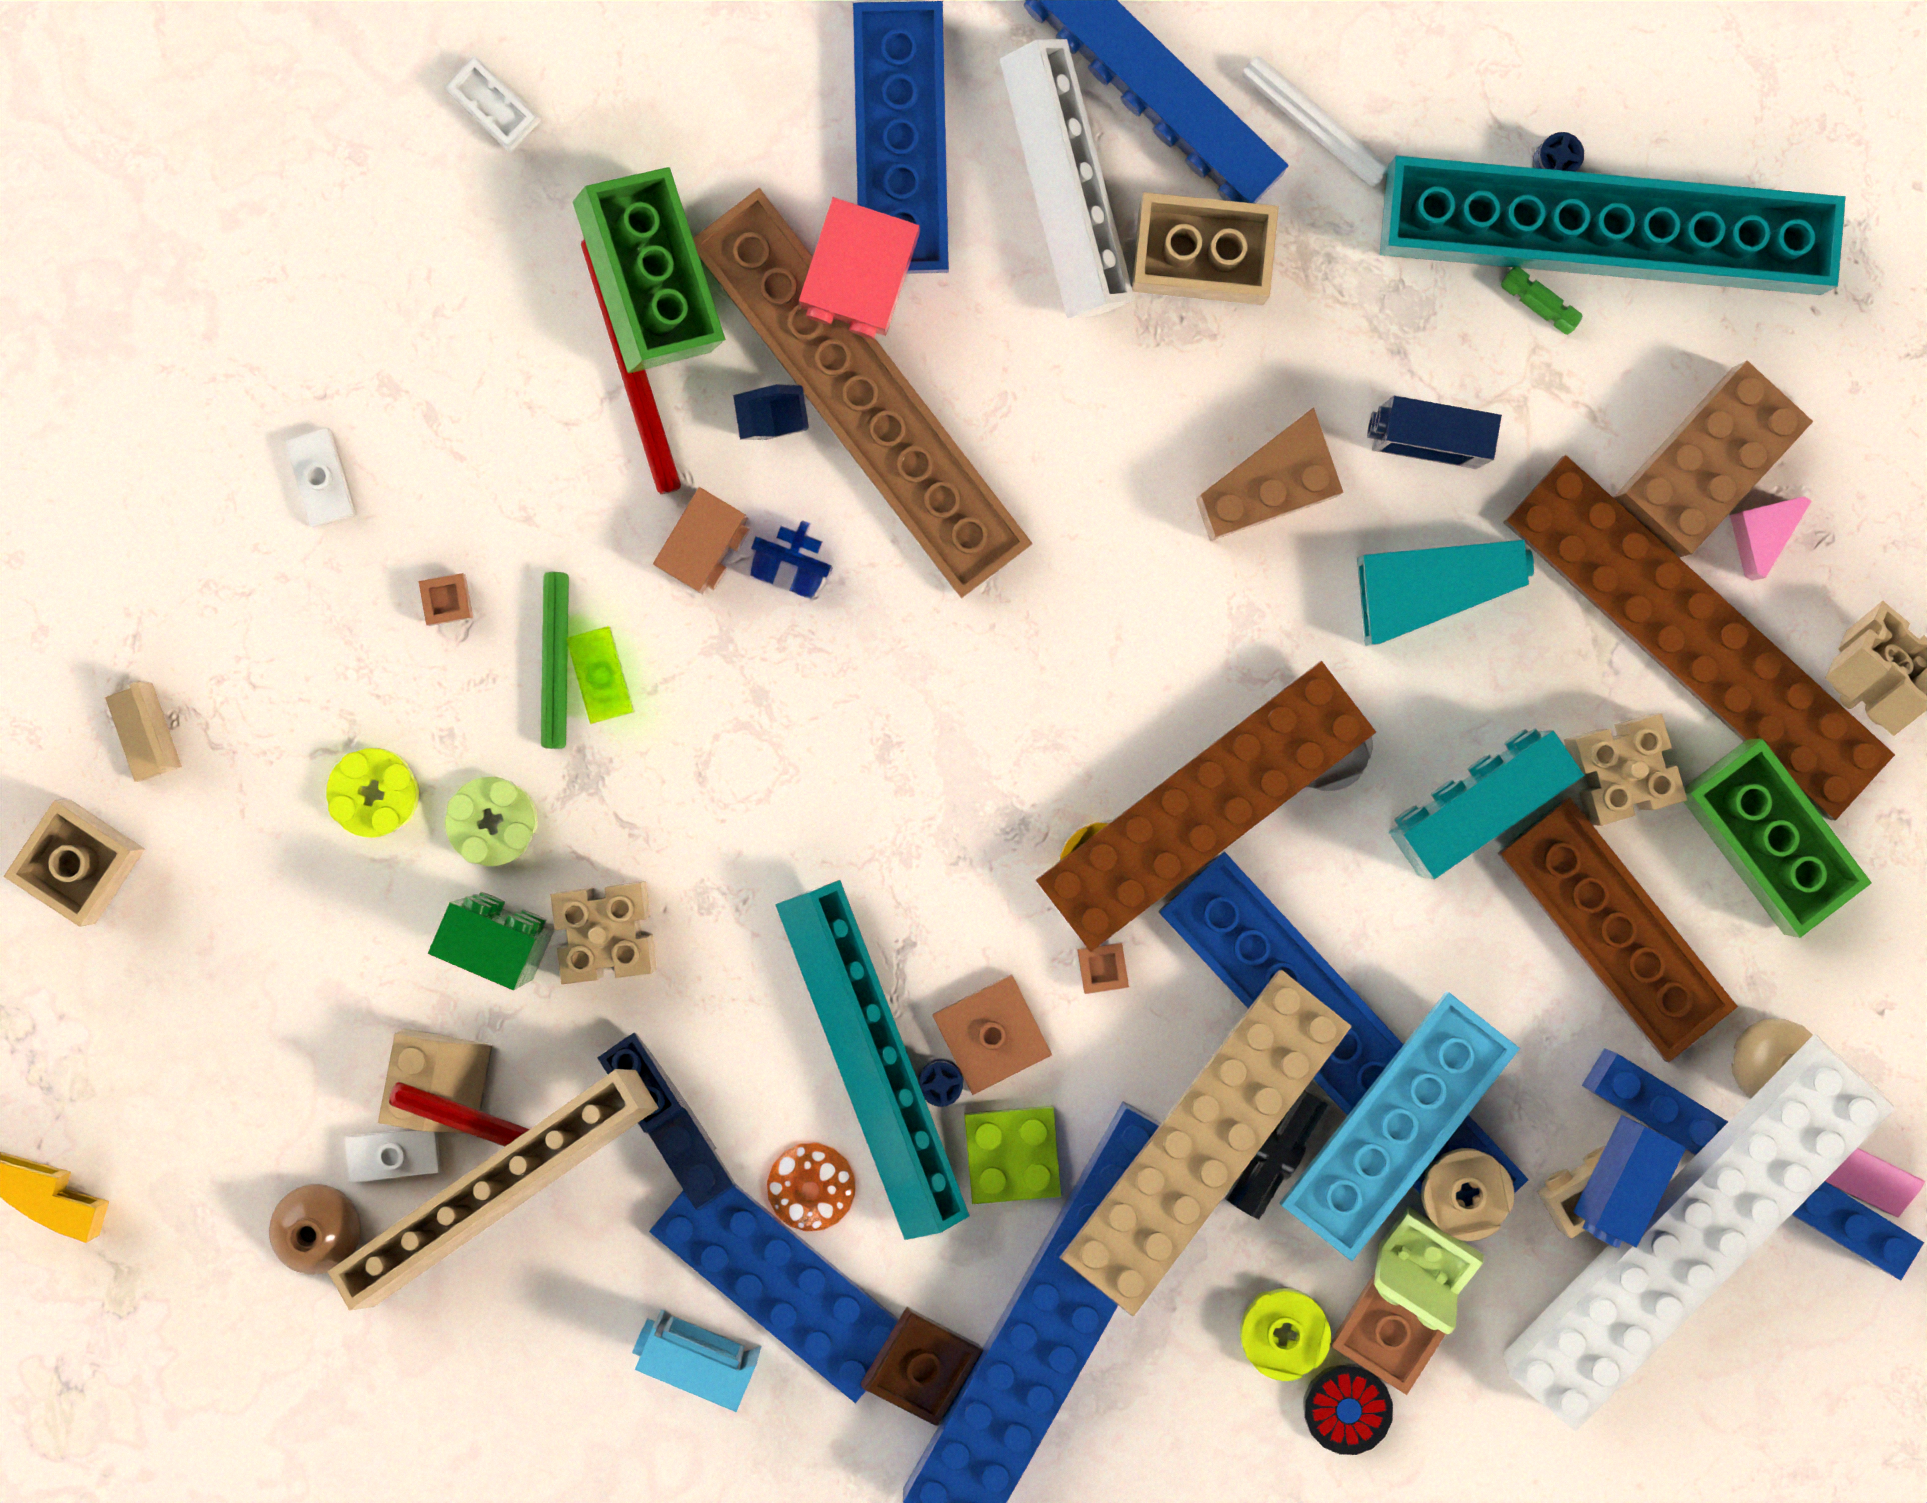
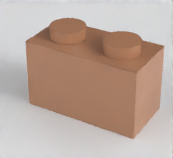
(702, 541)

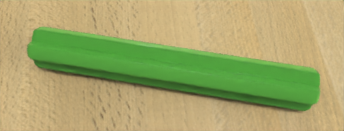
(554, 660)

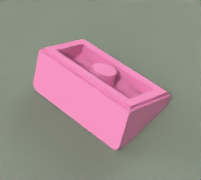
(1876, 1182)

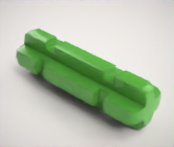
(1541, 300)

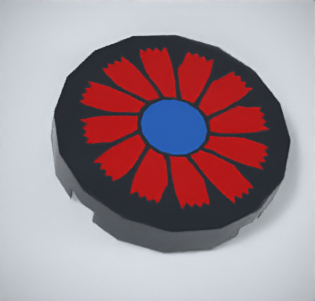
(1347, 1409)

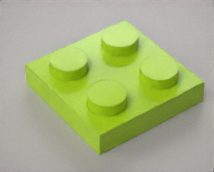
(1012, 1154)

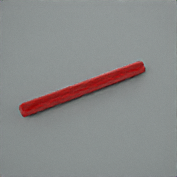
(642, 405)

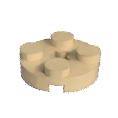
(1489, 1208)

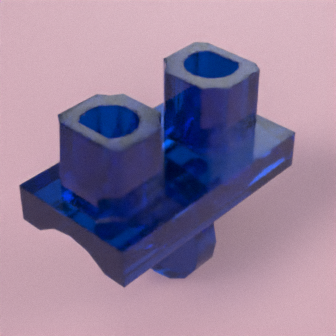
(809, 570)

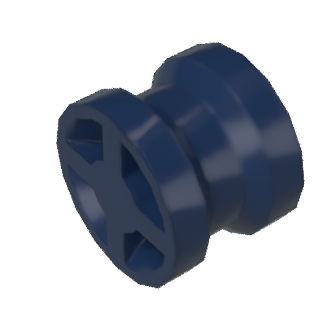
(1563, 149)
(941, 1090)

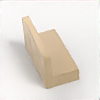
(143, 731)

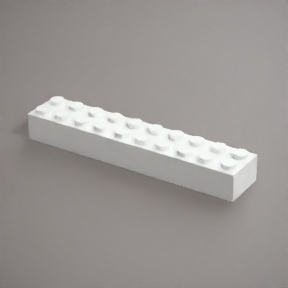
(1699, 1233)

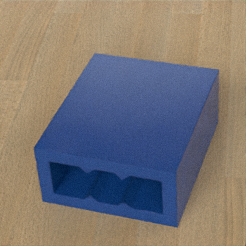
(1628, 1183)

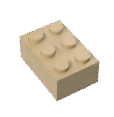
(1204, 248)

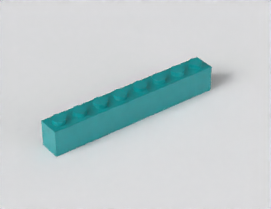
(872, 1061)

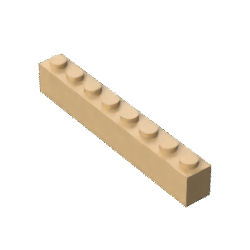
(493, 1189)

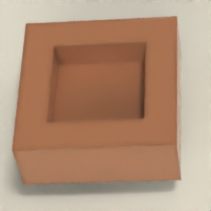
(445, 599)
(1103, 968)

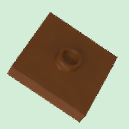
(921, 1366)

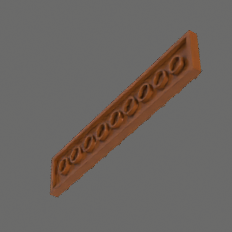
(1697, 636)

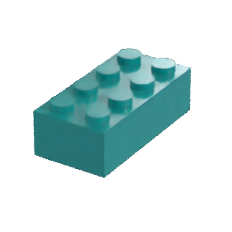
(1485, 803)

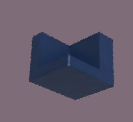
(771, 412)

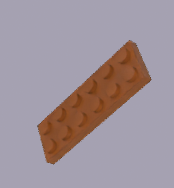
(1617, 929)

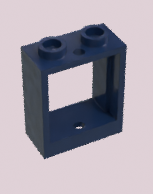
(1434, 432)

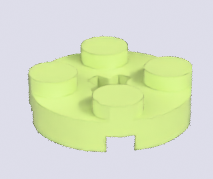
(468, 808)

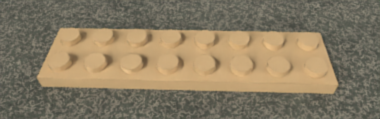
(1205, 1143)

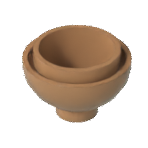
(330, 1216)

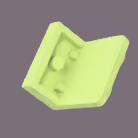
(1424, 1270)

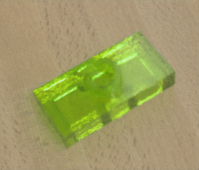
(600, 675)

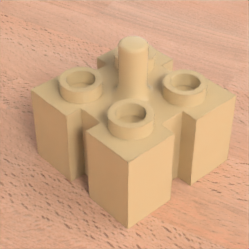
(1883, 669)
(1626, 769)
(603, 932)

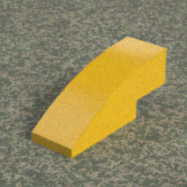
(42, 1196)

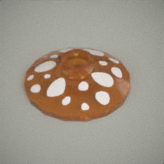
(814, 1164)

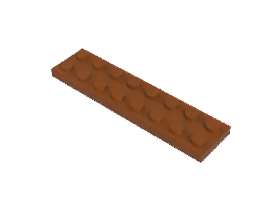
(1205, 806)

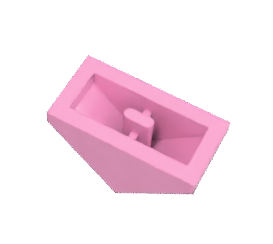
(1764, 533)

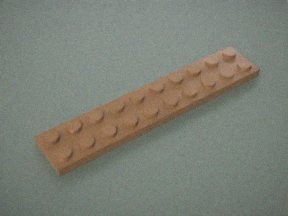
(862, 399)

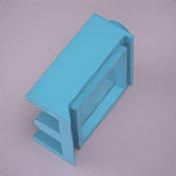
(695, 1360)

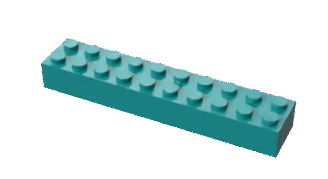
(1612, 225)

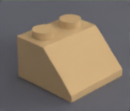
(436, 1065)

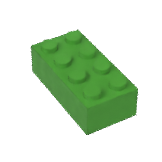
(648, 269)
(1774, 838)

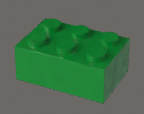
(491, 940)

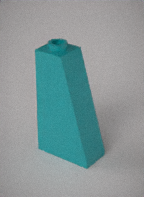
(1427, 585)

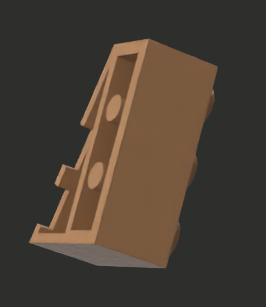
(1273, 482)

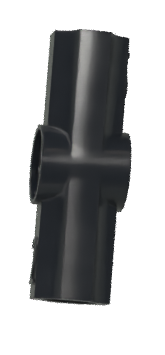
(1277, 1157)

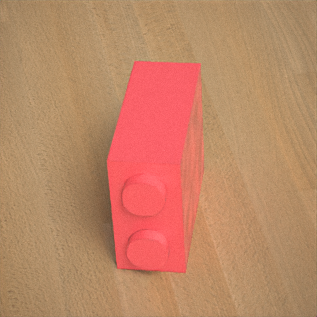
(858, 268)

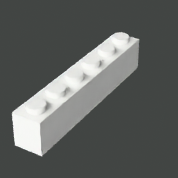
(1066, 178)

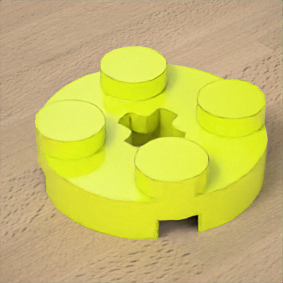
(350, 807)
(1300, 1355)

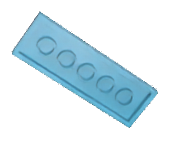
(1399, 1126)

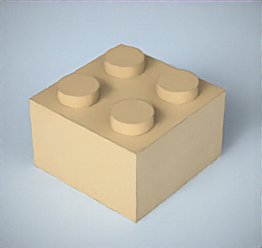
(74, 862)

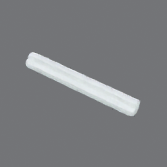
(1315, 121)

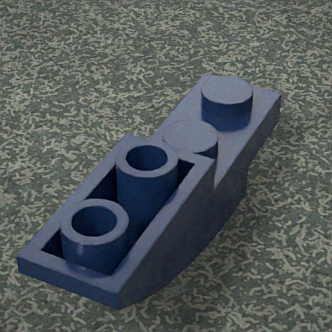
(673, 1125)

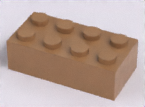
(1713, 459)

